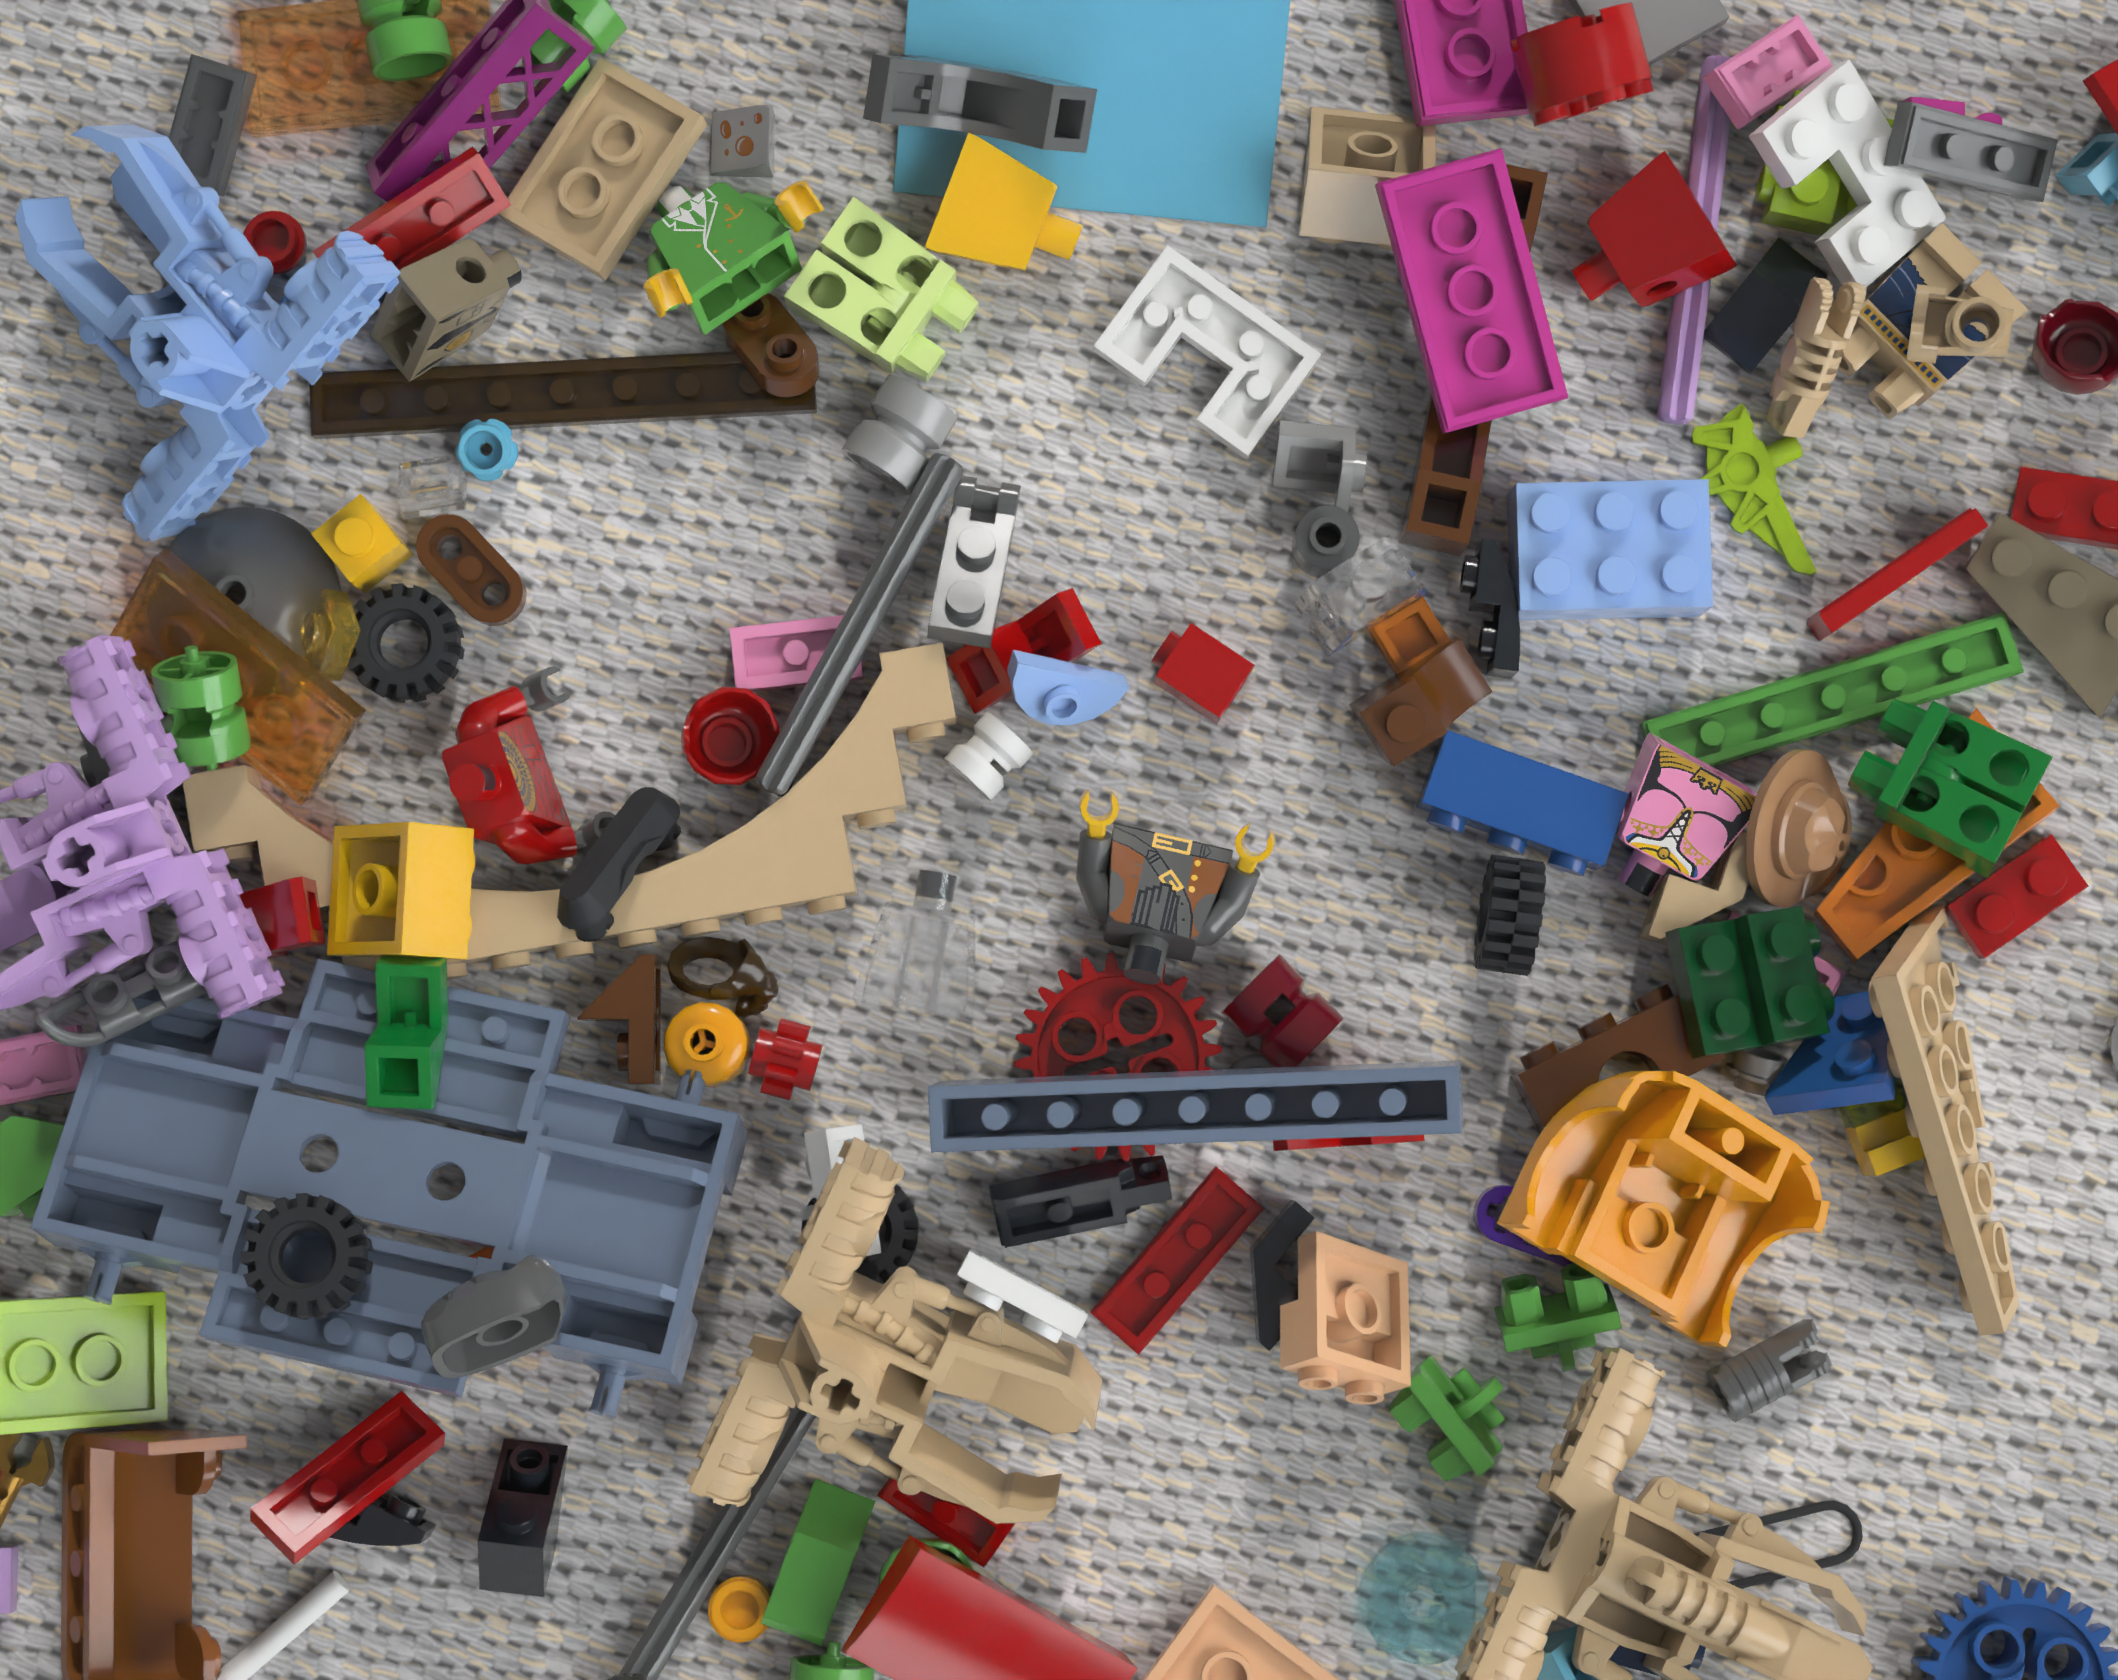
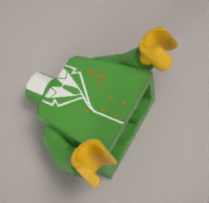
(723, 249)

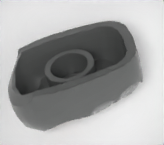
(495, 1318)

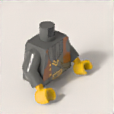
(1161, 890)

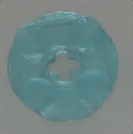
(1397, 1571)

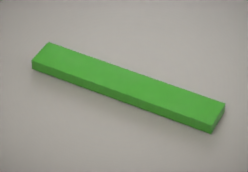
(1842, 693)

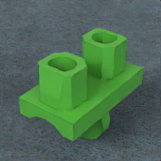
(1559, 1320)
(1459, 1409)

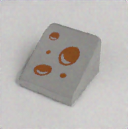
(743, 142)

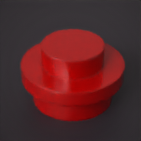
(277, 238)

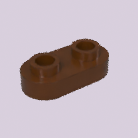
(765, 339)
(472, 571)

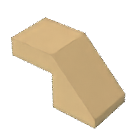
(1683, 902)

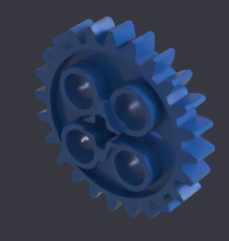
(1958, 1646)

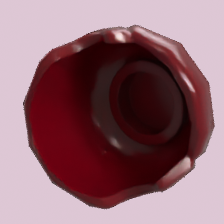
(2077, 346)

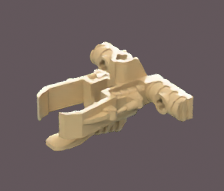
(876, 1355)
(1642, 1577)

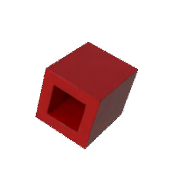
(1201, 671)

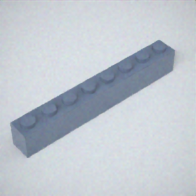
(1197, 1106)

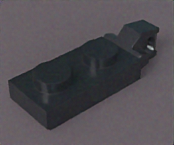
(1077, 1199)

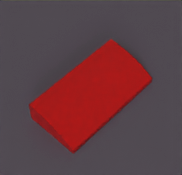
(955, 1624)

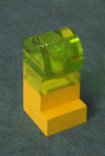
(1880, 1135)

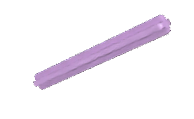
(1690, 306)

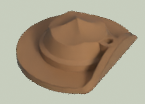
(1797, 830)

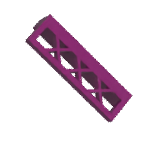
(467, 86)

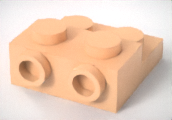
(1347, 1320)

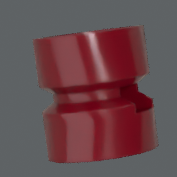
(1298, 1031)

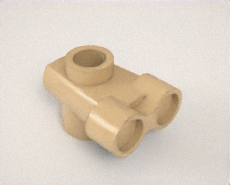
(1941, 321)

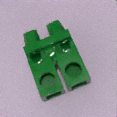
(1953, 783)

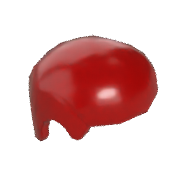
(728, 735)

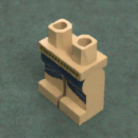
(1887, 315)

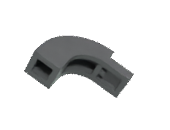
(979, 101)

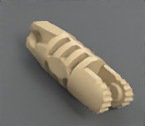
(1813, 354)

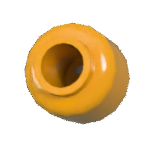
(729, 1051)

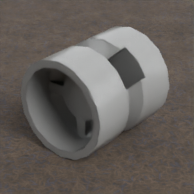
(904, 427)

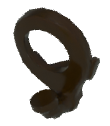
(749, 979)

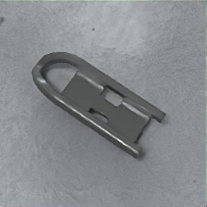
(112, 997)

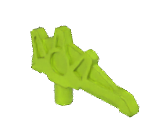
(1745, 480)

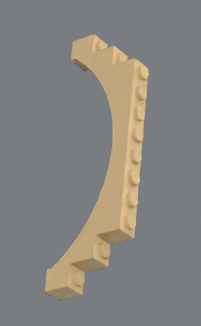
(777, 861)

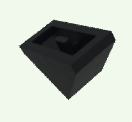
(1762, 306)

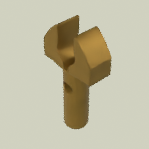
(36, 1472)

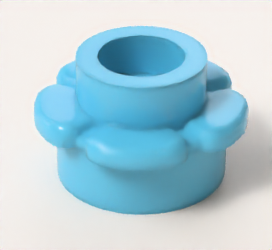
(504, 451)

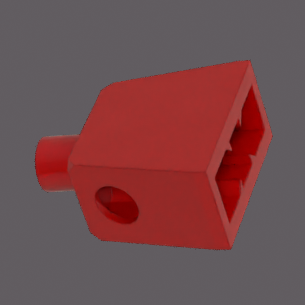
(1652, 239)

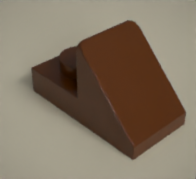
(635, 999)

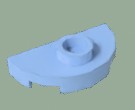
(1062, 690)

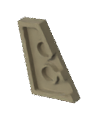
(2056, 602)

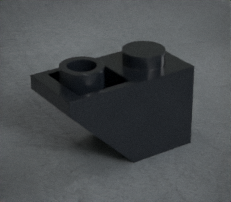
(522, 1518)

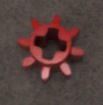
(785, 1059)

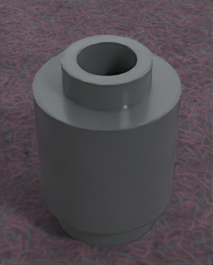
(1313, 557)

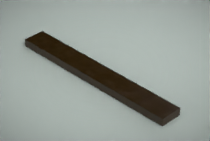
(544, 395)

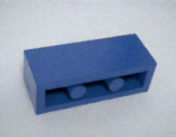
(1521, 803)

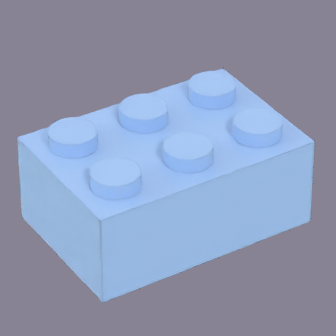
(1610, 549)

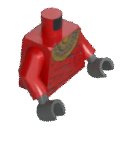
(507, 781)

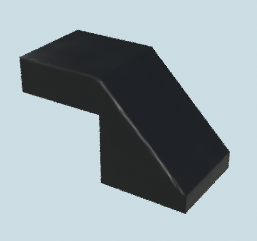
(1268, 1285)

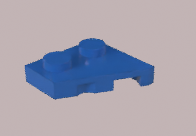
(1839, 1066)

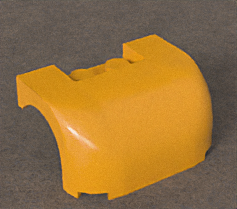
(1664, 1195)

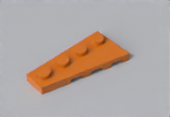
(1902, 878)

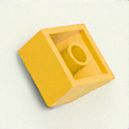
(401, 890)

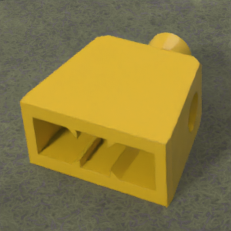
(999, 211)

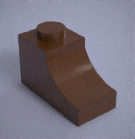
(1420, 701)

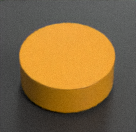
(738, 1608)

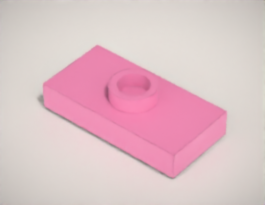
(1767, 72)
(38, 1067)

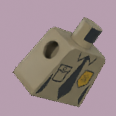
(443, 305)

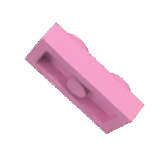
(781, 653)

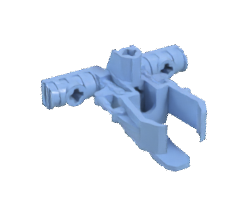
(207, 334)

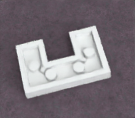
(1844, 124)
(1189, 304)
(1043, 1310)

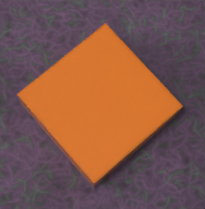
(1408, 635)

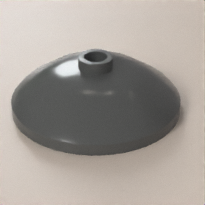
(269, 557)

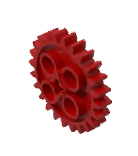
(1098, 1000)

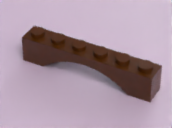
(1452, 463)

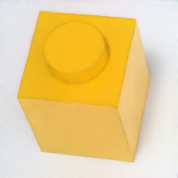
(362, 543)

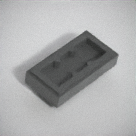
(211, 119)

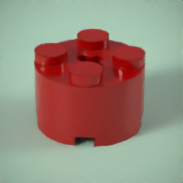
(1582, 64)

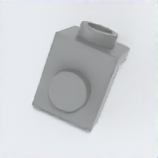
(1319, 460)

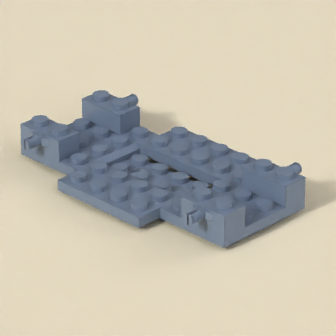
(193, 1119)

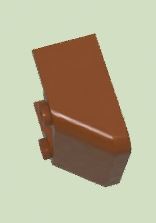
(132, 1553)

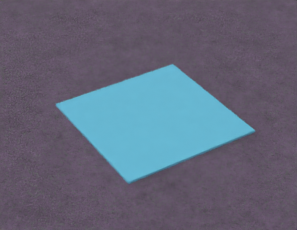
(1177, 109)

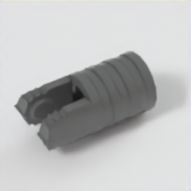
(1758, 1375)

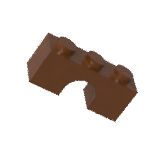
(1652, 1034)

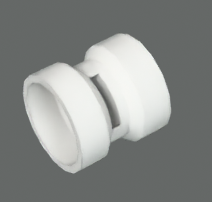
(989, 756)

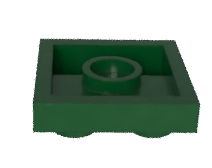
(1750, 982)

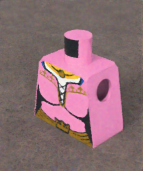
(1678, 815)

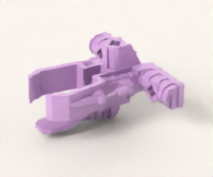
(118, 853)

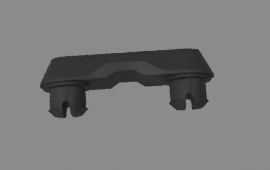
(639, 828)

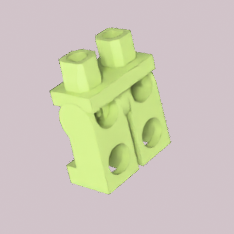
(901, 298)

